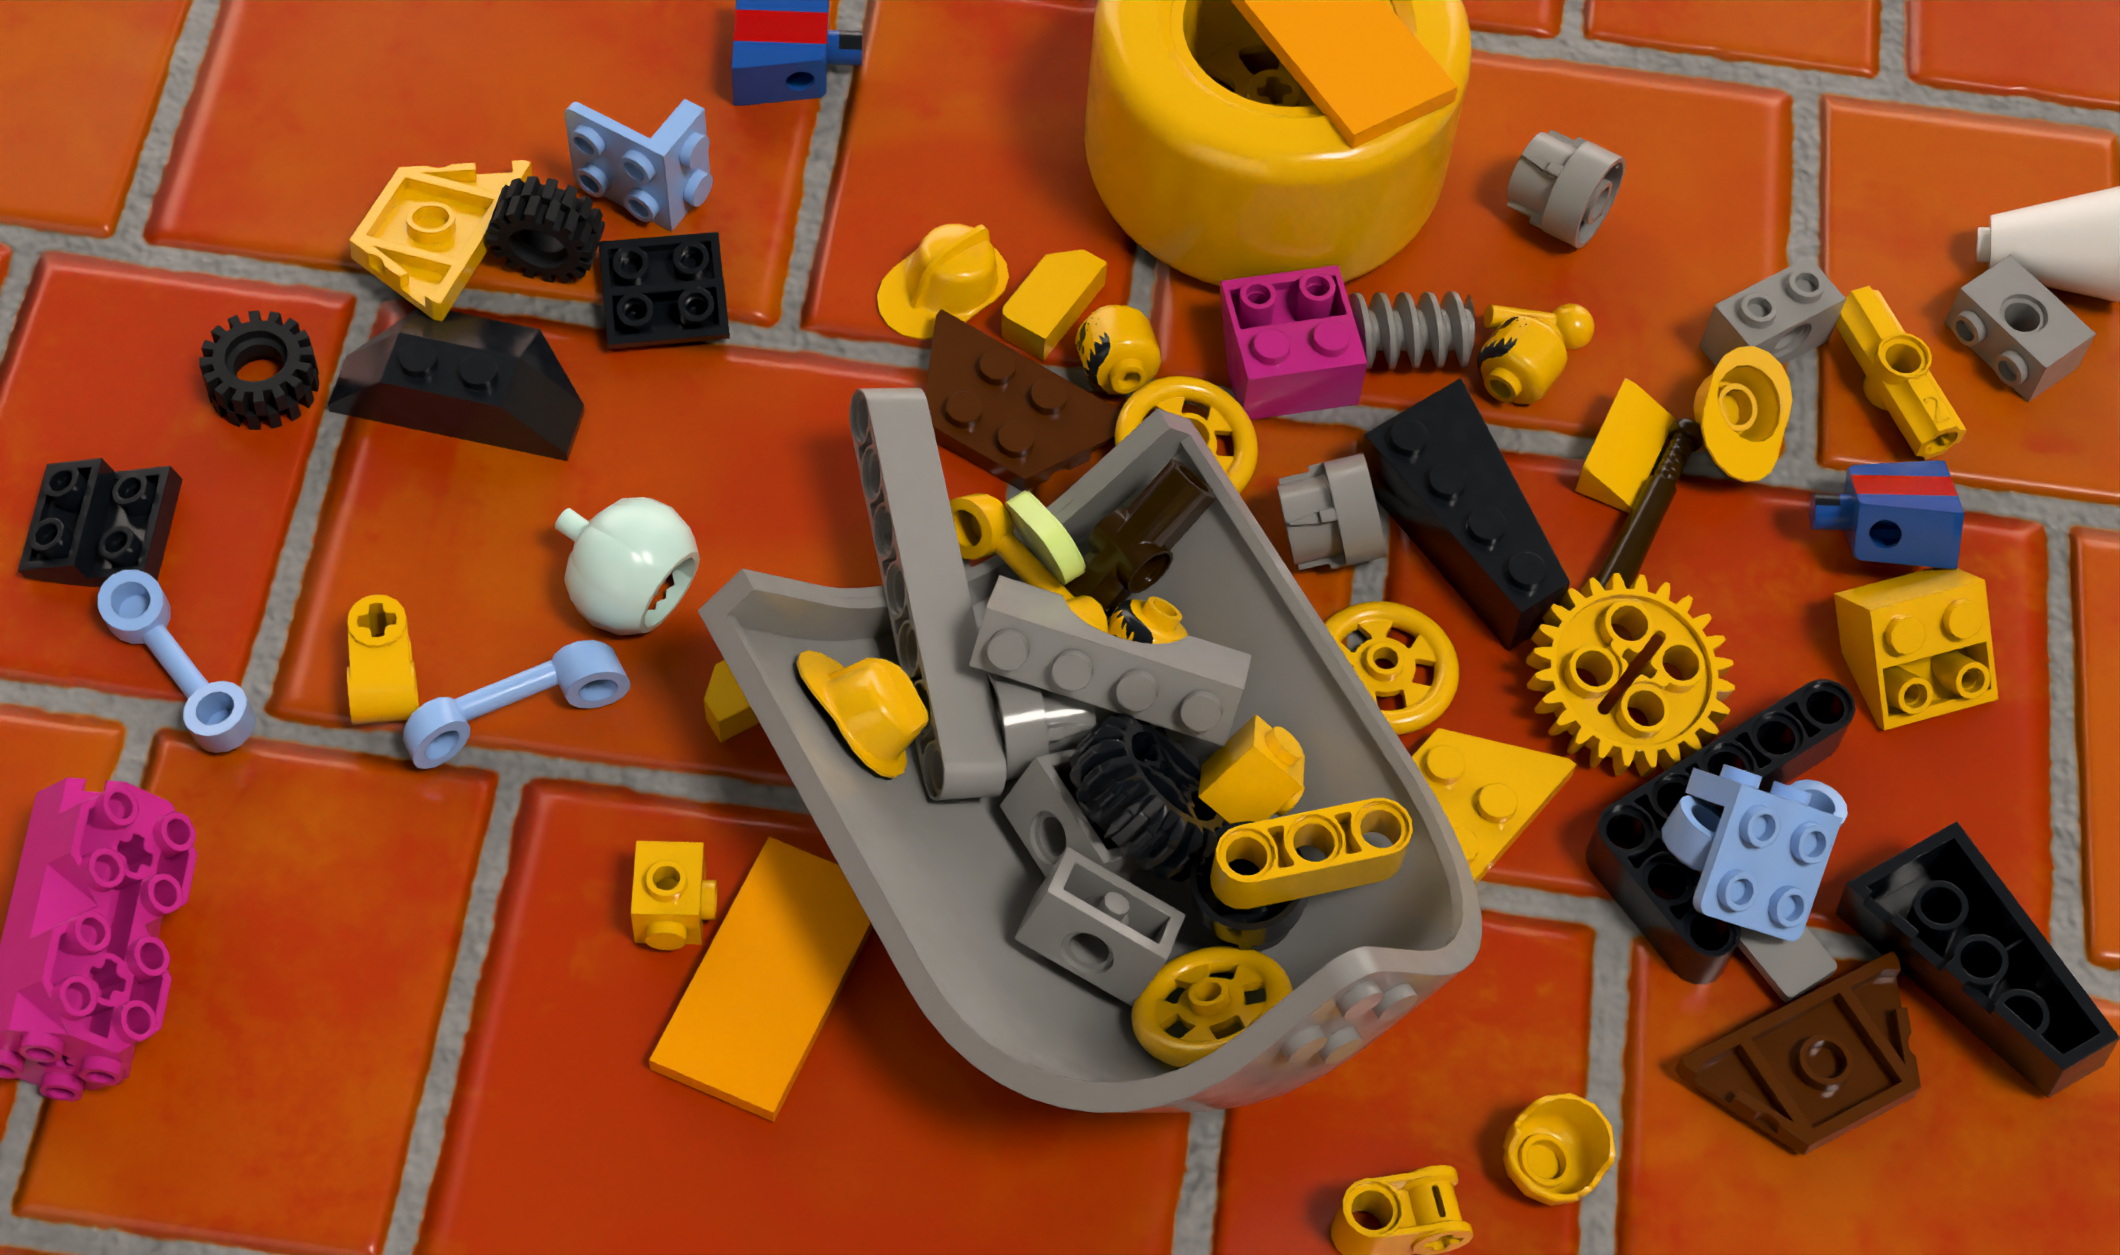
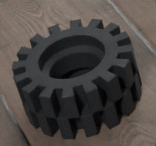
(545, 229)
(254, 342)

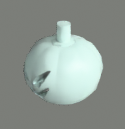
(625, 560)

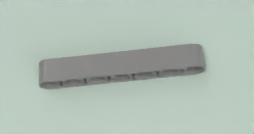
(927, 591)

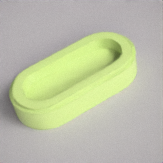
(1046, 537)

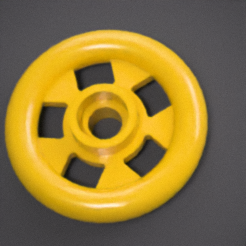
(1223, 418)
(1431, 648)
(1209, 1005)

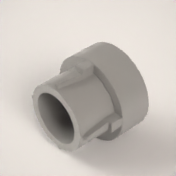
(1565, 186)
(1332, 514)
(1036, 722)

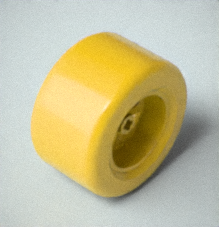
(1257, 173)

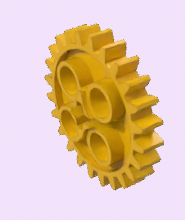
(1677, 710)

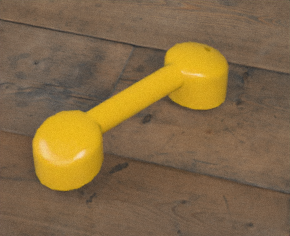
(987, 529)

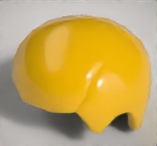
(1558, 1149)

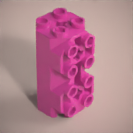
(83, 934)

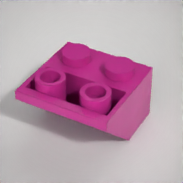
(1291, 342)

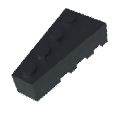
(1465, 511)
(1980, 958)

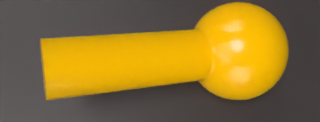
(1571, 319)

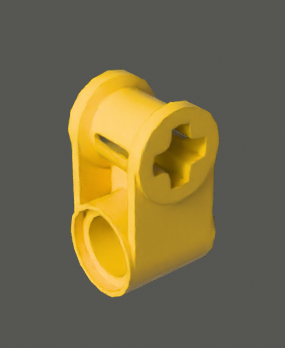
(380, 668)
(1415, 1212)

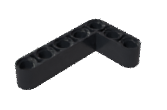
(1639, 821)

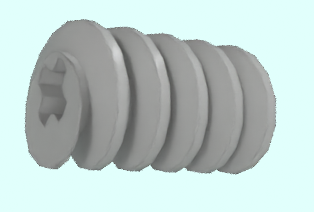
(1415, 327)

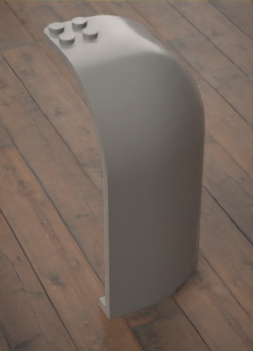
(956, 879)

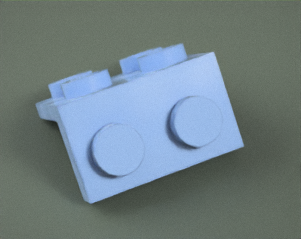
(649, 177)
(1763, 853)

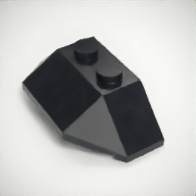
(464, 382)

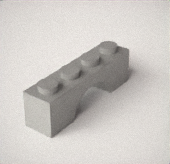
(1174, 685)

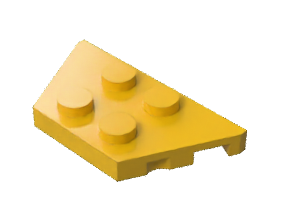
(431, 231)
(1489, 790)

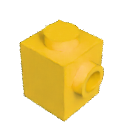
(1254, 774)
(671, 894)

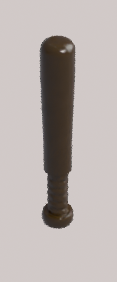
(1647, 513)

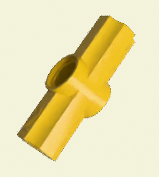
(1898, 374)

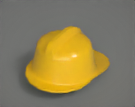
(948, 271)
(1744, 412)
(871, 706)

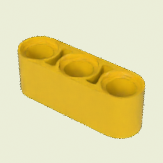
(1333, 831)

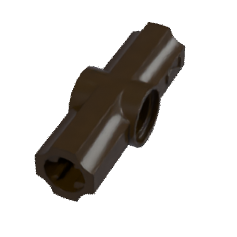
(1135, 542)

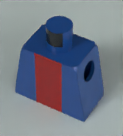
(786, 50)
(1895, 513)

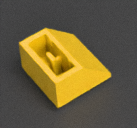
(1918, 644)

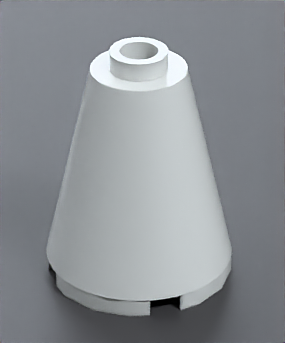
(2061, 242)

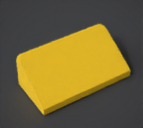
(1625, 448)

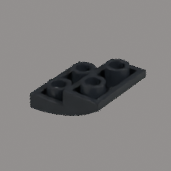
(663, 290)
(99, 522)

